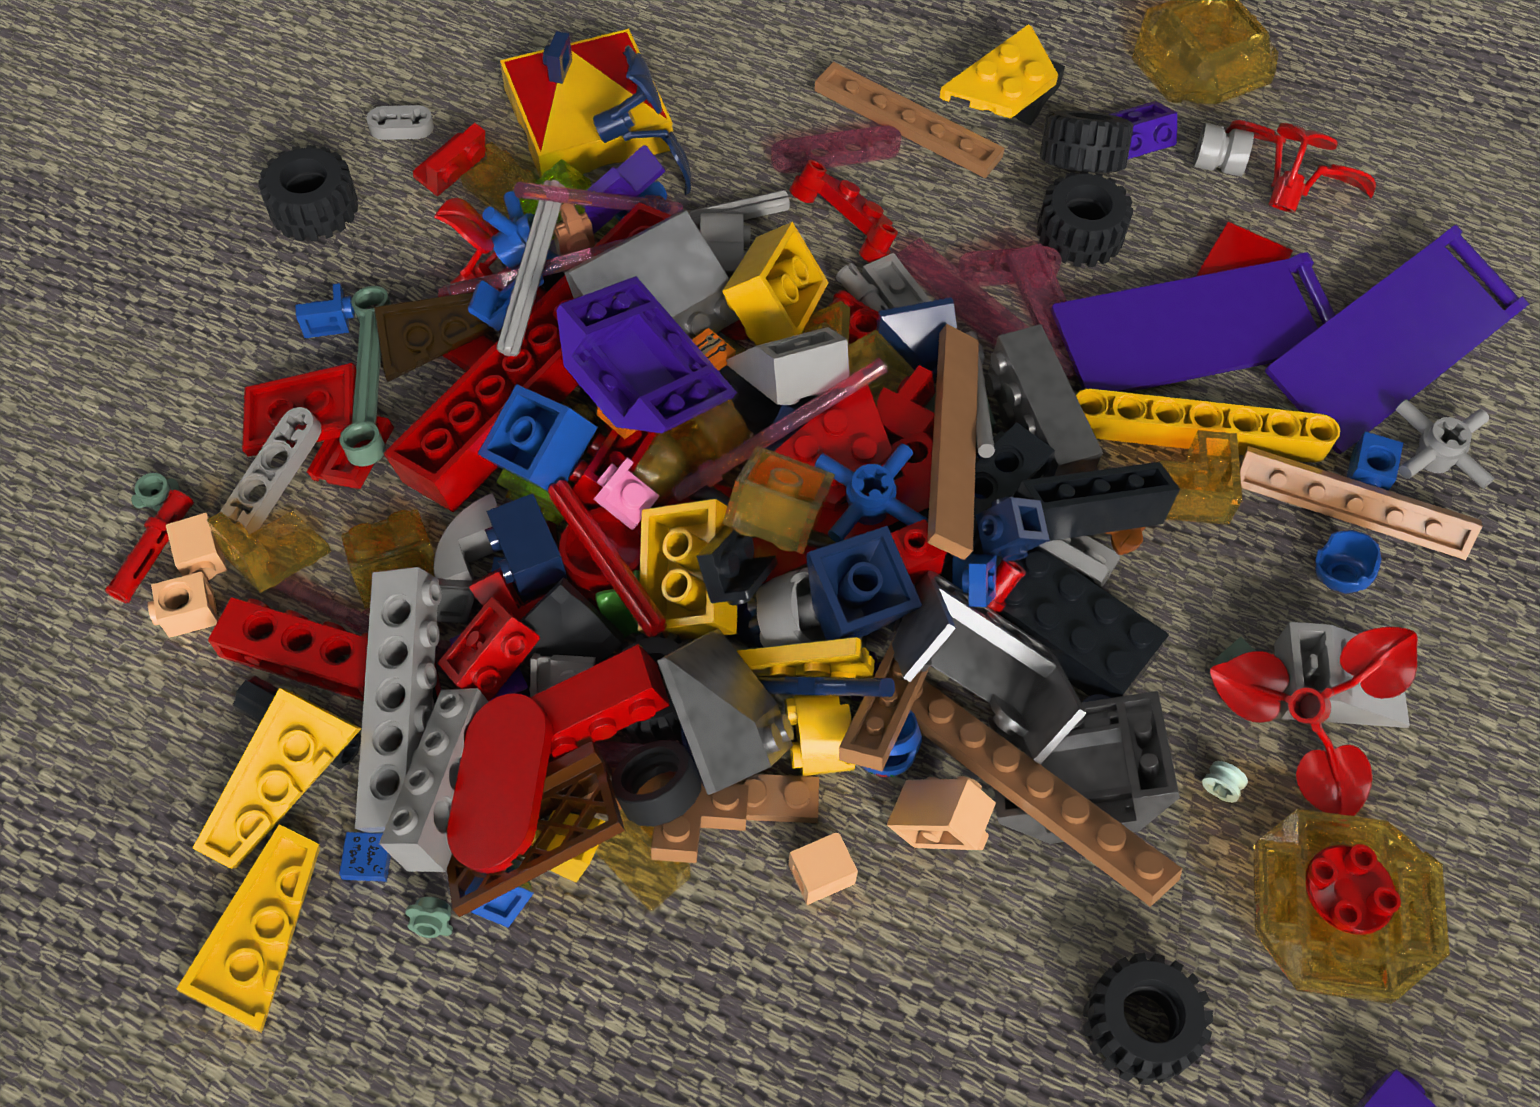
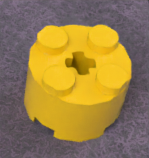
(819, 730)

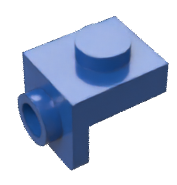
(490, 304)

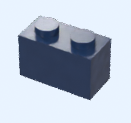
(526, 544)

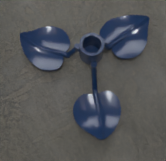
(619, 119)

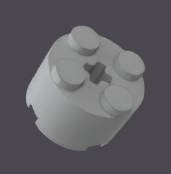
(787, 611)

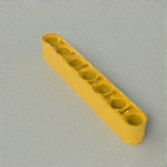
(1177, 420)

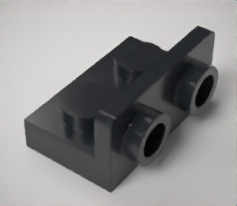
(731, 569)

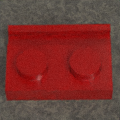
(333, 465)

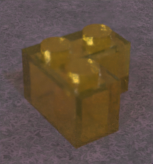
(1207, 479)

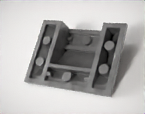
(724, 711)
(1112, 758)

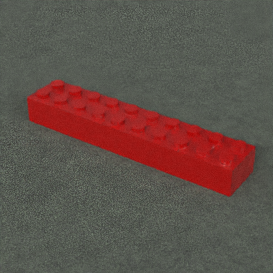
(443, 445)

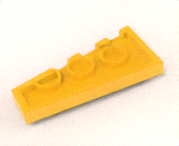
(250, 942)

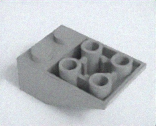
(795, 365)
(1313, 662)

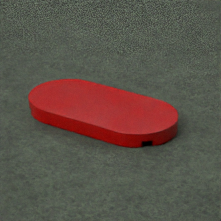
(500, 783)

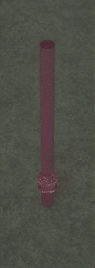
(593, 198)
(711, 471)

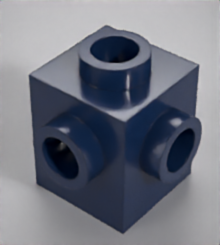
(1012, 527)

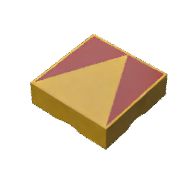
(561, 115)

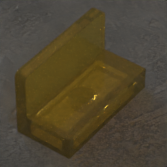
(631, 862)

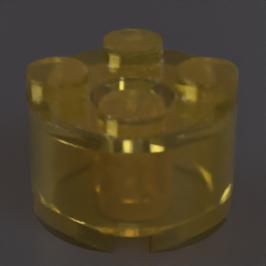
(711, 434)

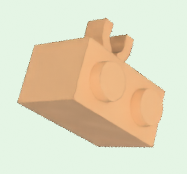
(942, 814)

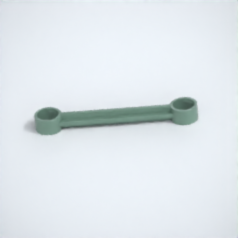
(367, 382)

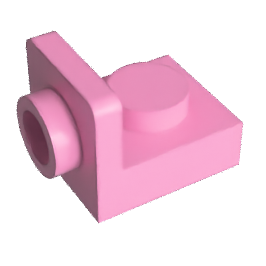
(624, 494)

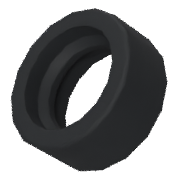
(666, 802)

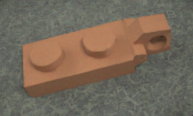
(574, 231)

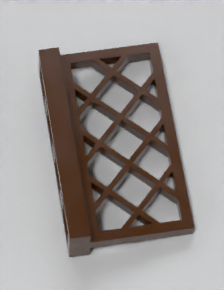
(565, 785)

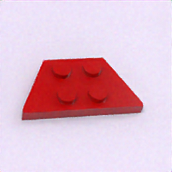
(847, 433)

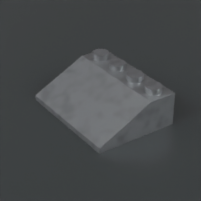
(673, 266)

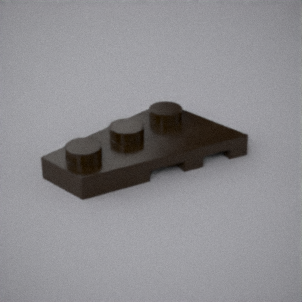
(424, 331)

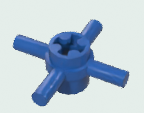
(513, 232)
(879, 484)

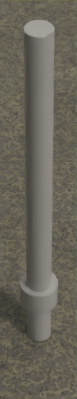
(983, 425)

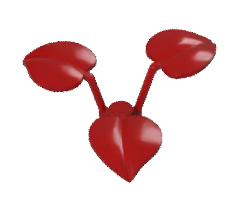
(1290, 186)
(478, 233)
(1339, 777)

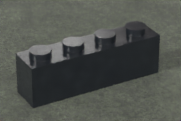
(1103, 499)

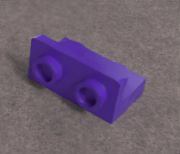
(1153, 127)

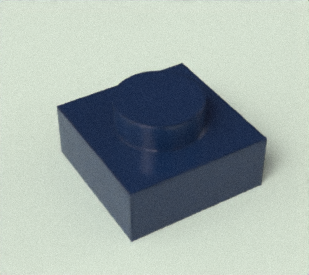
(558, 57)

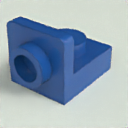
(326, 317)
(976, 577)

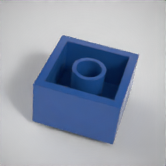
(537, 438)

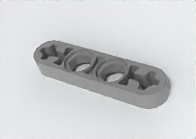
(274, 479)

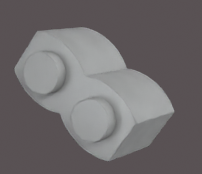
(726, 238)

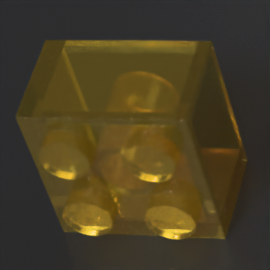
(778, 499)

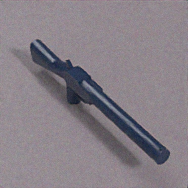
(828, 686)

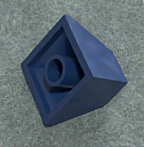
(916, 330)
(860, 585)

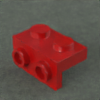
(452, 160)

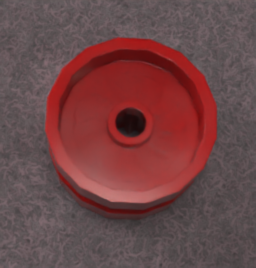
(579, 565)

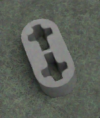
(400, 122)

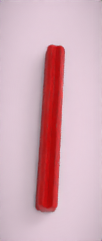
(607, 559)

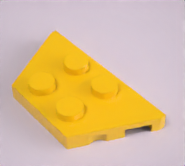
(1006, 77)
(812, 659)

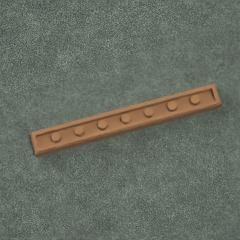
(954, 444)

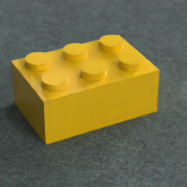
(775, 286)
(671, 570)

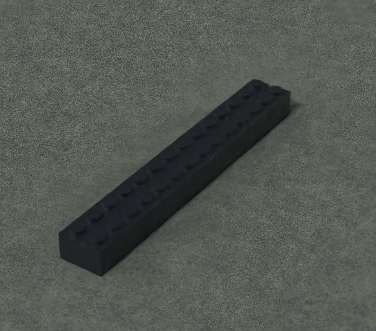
(1088, 630)

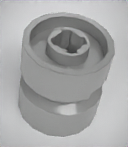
(1223, 149)

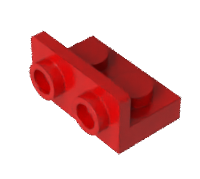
(488, 649)

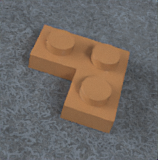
(720, 810)

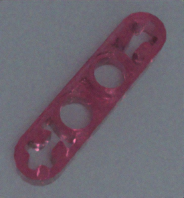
(834, 145)

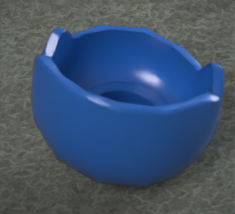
(1348, 561)

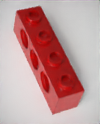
(244, 622)

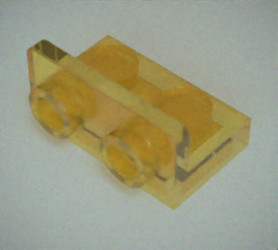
(495, 178)

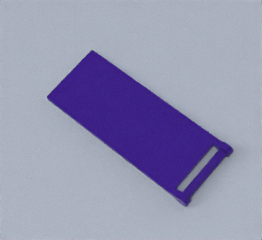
(1190, 325)
(1395, 338)

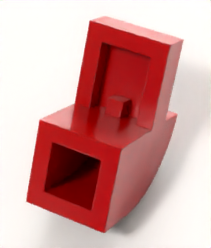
(905, 411)

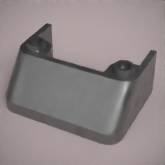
(990, 660)

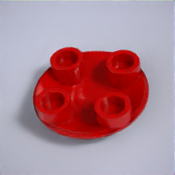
(1351, 889)

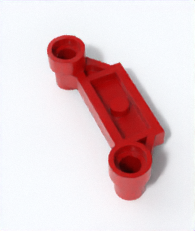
(848, 201)

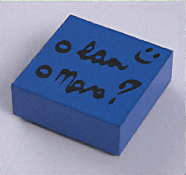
(364, 858)

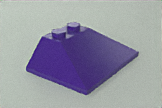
(637, 359)

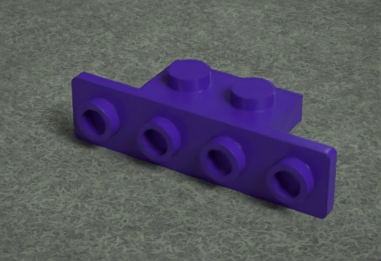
(628, 179)

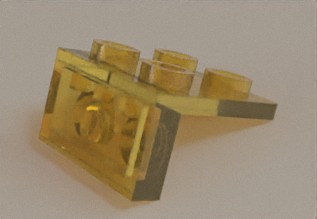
(387, 546)
(271, 551)

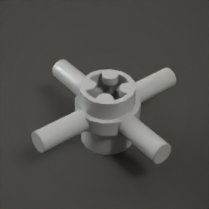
(1444, 444)

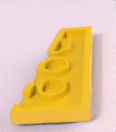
(276, 769)

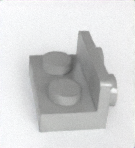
(1085, 556)

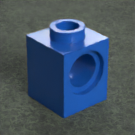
(1375, 460)

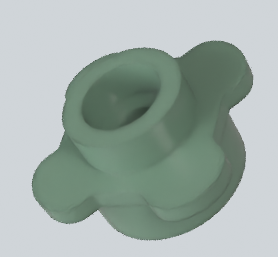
(147, 486)
(429, 917)

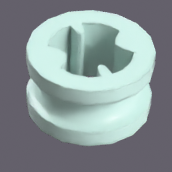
(1225, 781)

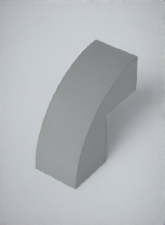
(464, 541)

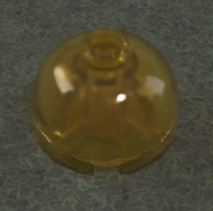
(663, 467)

